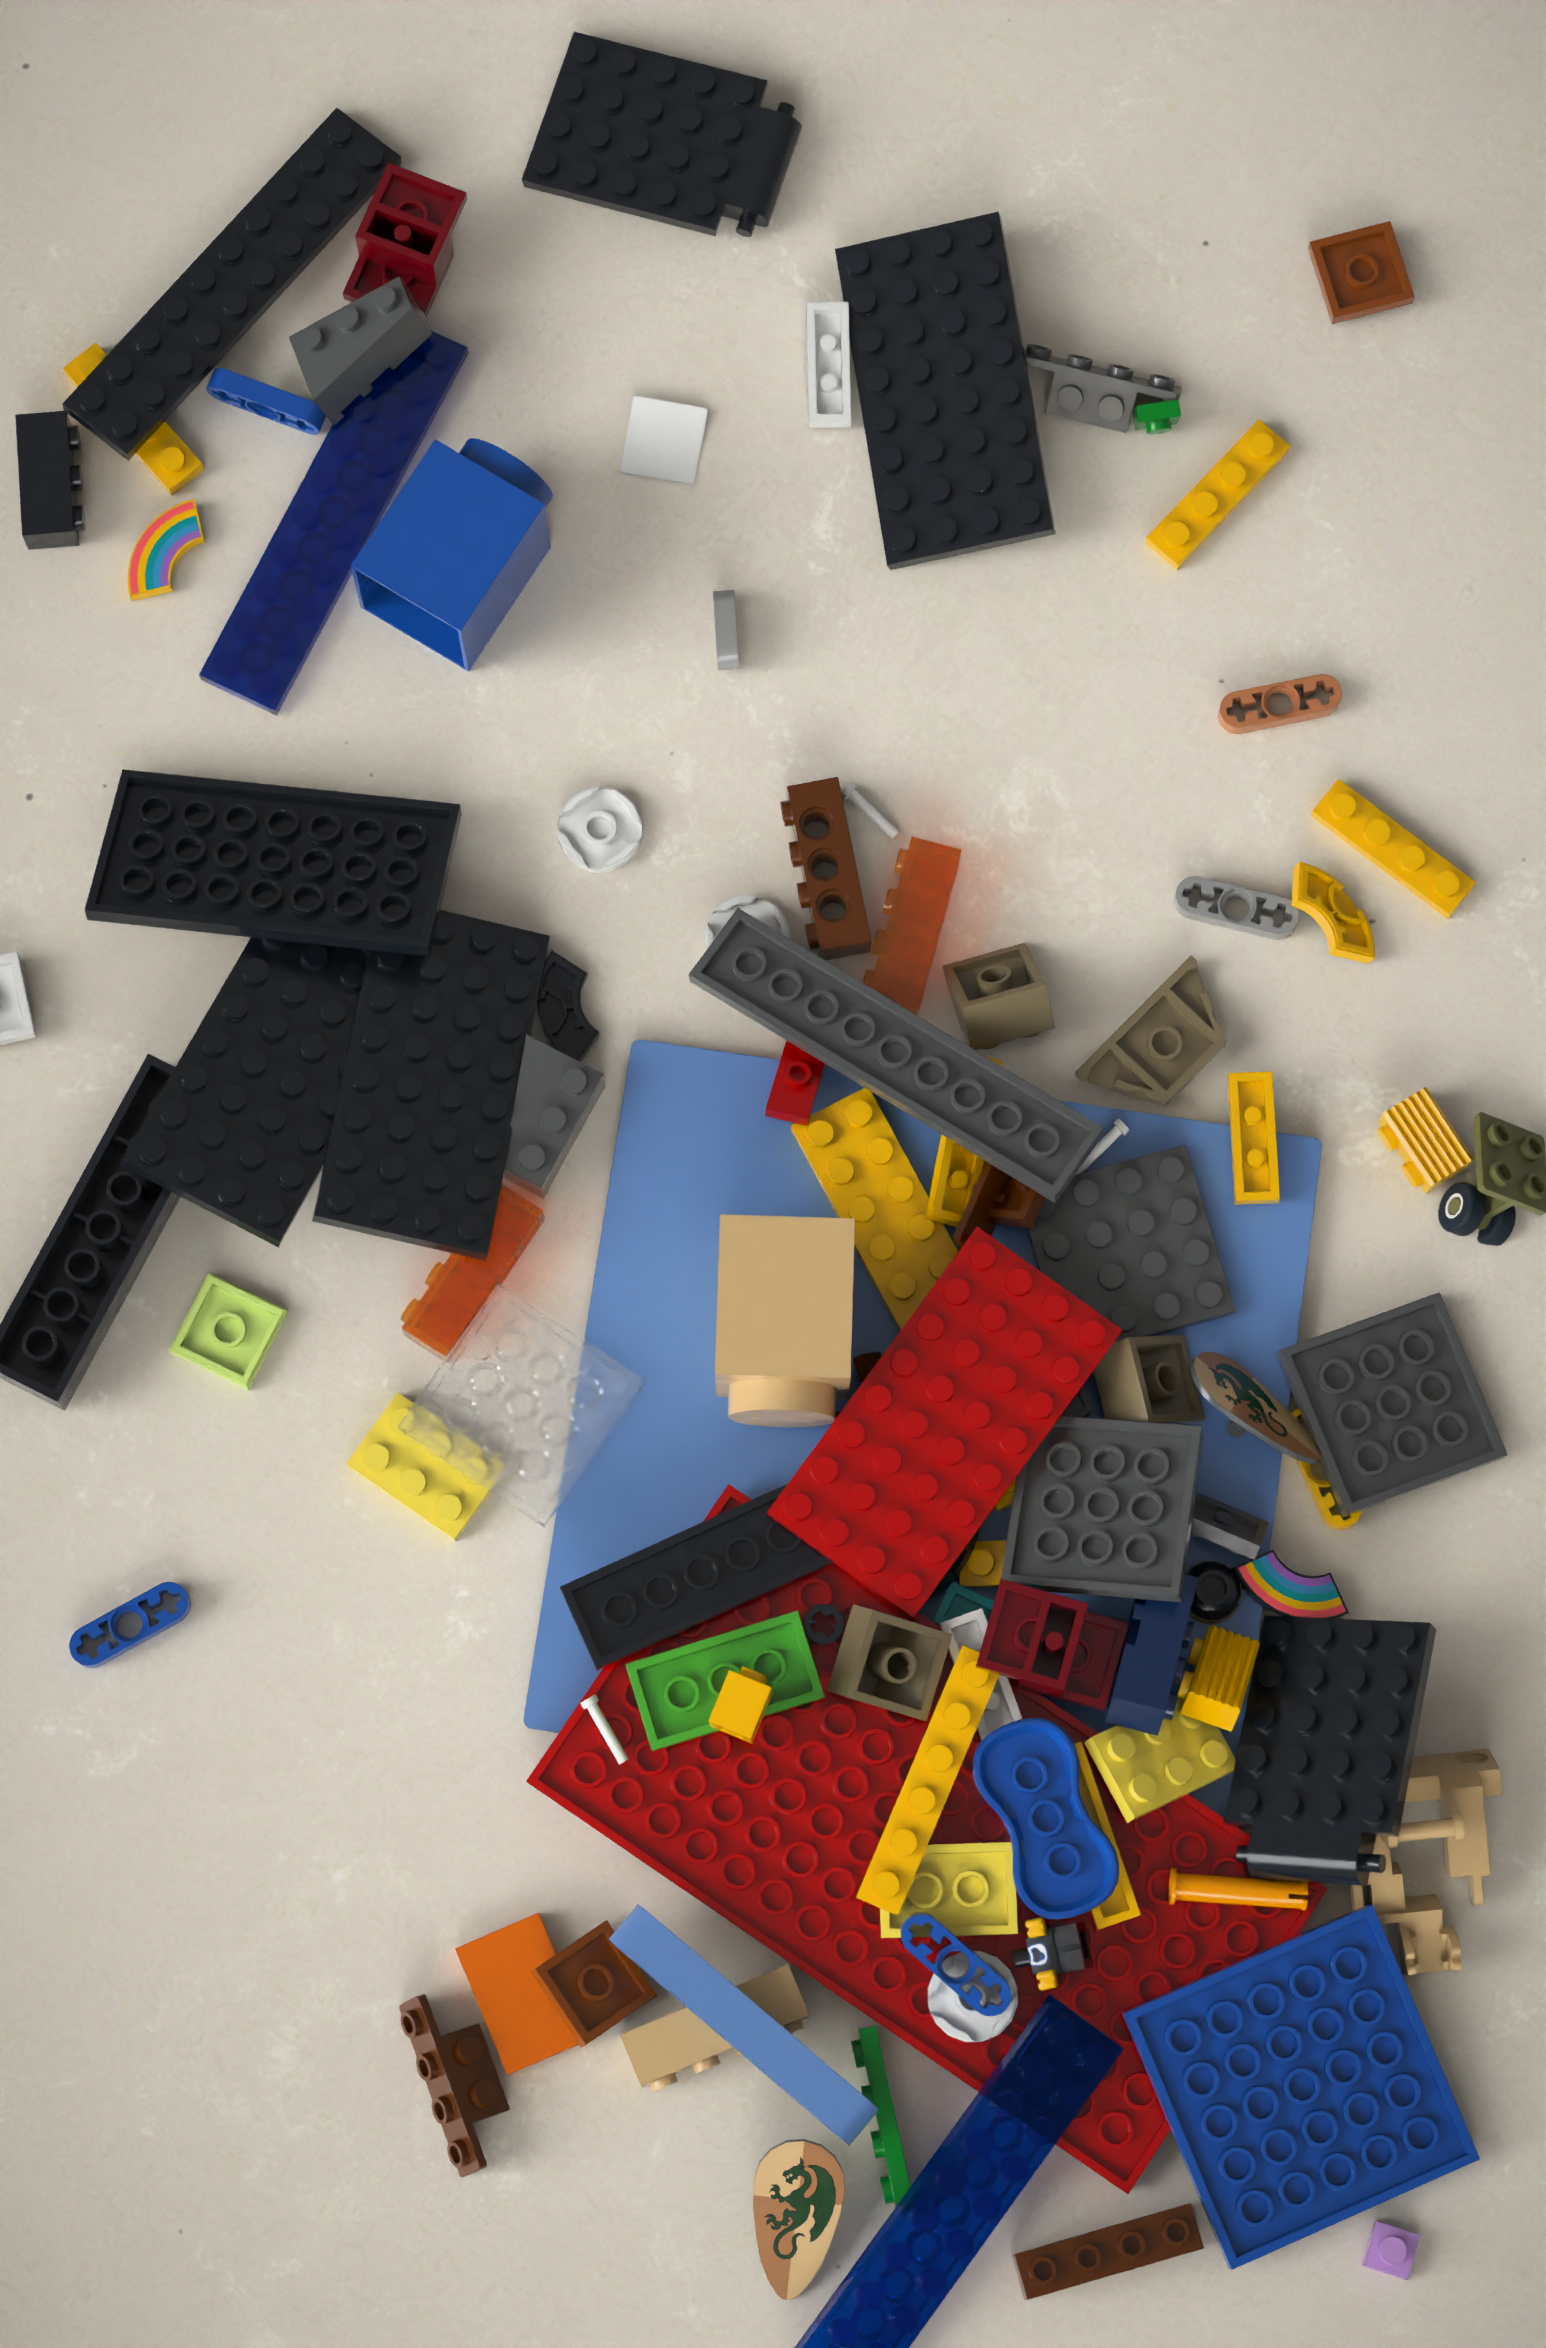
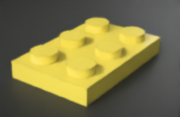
(416, 1474)
(1156, 1770)
(963, 1888)

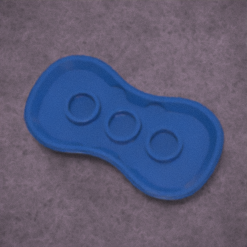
(1058, 1851)

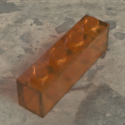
(914, 922)
(465, 1283)

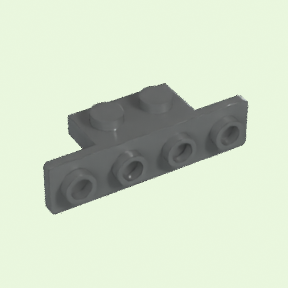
(1096, 393)

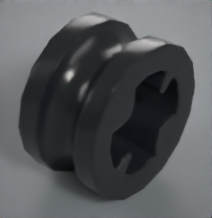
(826, 1610)

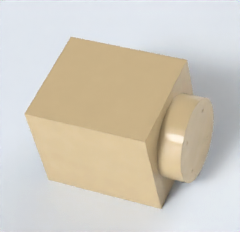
(784, 1318)

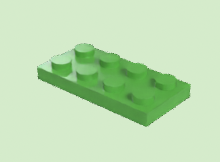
(683, 1684)

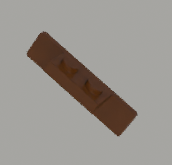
(998, 1201)
(458, 2078)

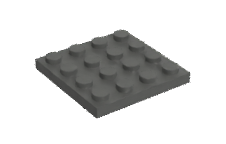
(1135, 1245)
(1391, 1404)
(1106, 1509)

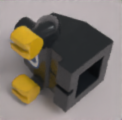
(1053, 1951)

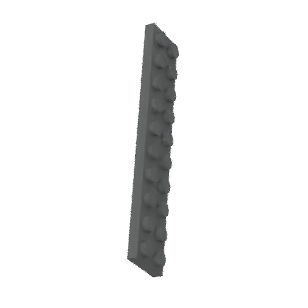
(896, 1055)

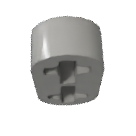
(726, 630)

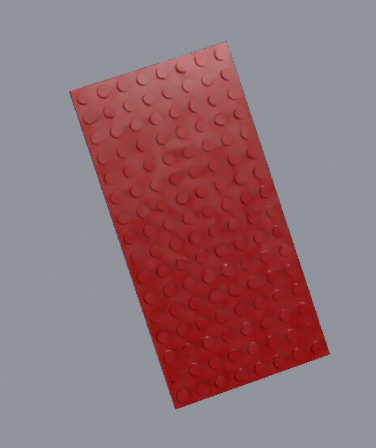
(791, 1824)

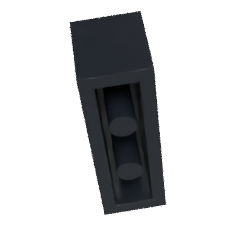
(49, 480)

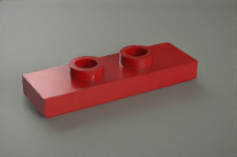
(795, 1086)

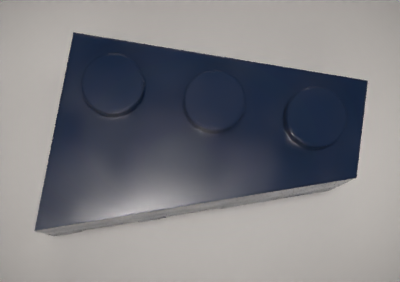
(1151, 1662)

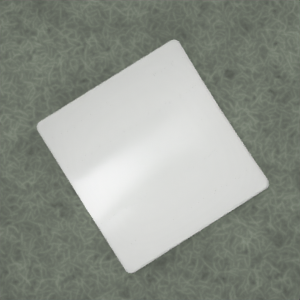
(663, 440)

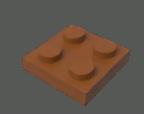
(1361, 272)
(593, 1984)

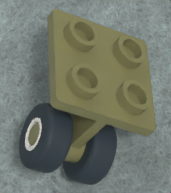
(1508, 1175)

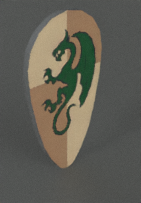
(1250, 1406)
(796, 2212)

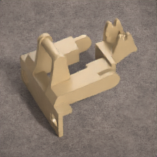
(1461, 1789)

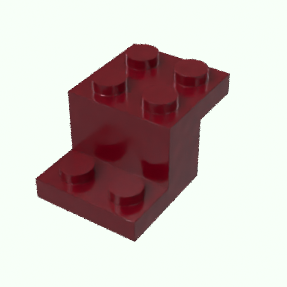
(406, 235)
(1052, 1645)

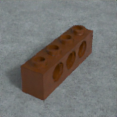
(823, 803)
(1107, 2251)

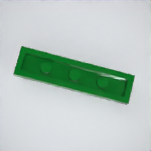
(886, 2139)

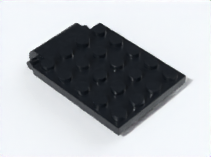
(662, 138)
(1328, 1745)

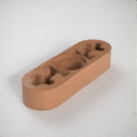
(1312, 707)

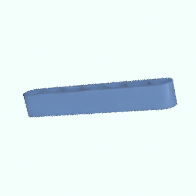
(743, 2024)

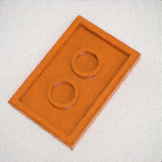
(509, 1997)

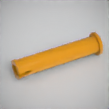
(1236, 1890)

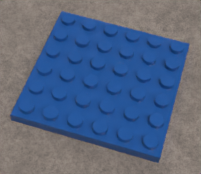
(1300, 2086)

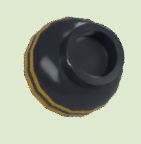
(1216, 1592)

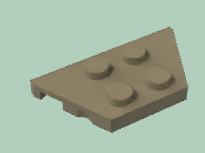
(1160, 1042)

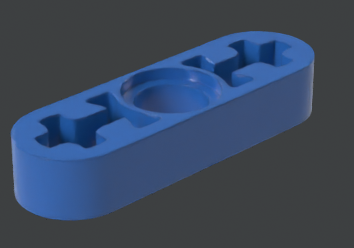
(266, 401)
(105, 1649)
(989, 1977)

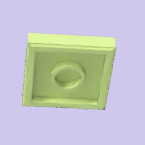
(228, 1331)

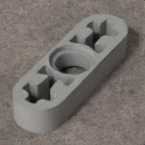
(1251, 897)

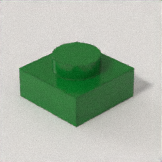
(1157, 416)

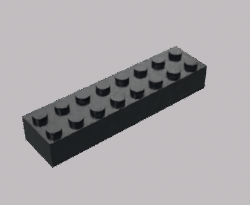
(88, 1258)

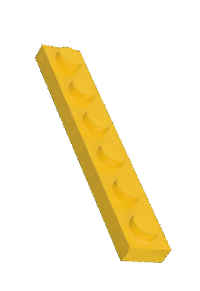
(928, 1784)

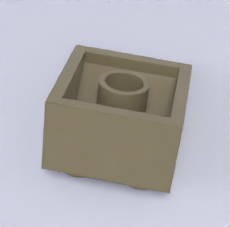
(999, 997)
(1149, 1381)
(889, 1662)

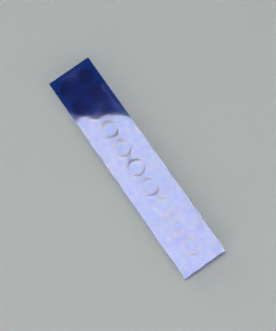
(328, 526)
(967, 2184)

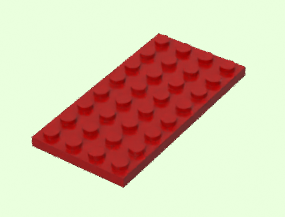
(944, 1423)

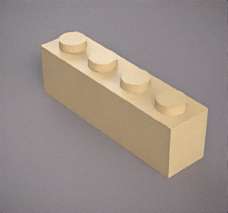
(685, 2041)

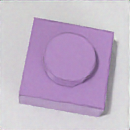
(1390, 2250)

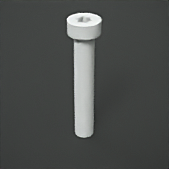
(851, 793)
(1118, 1130)
(605, 1729)

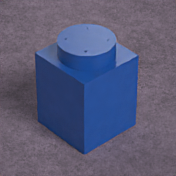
(456, 548)

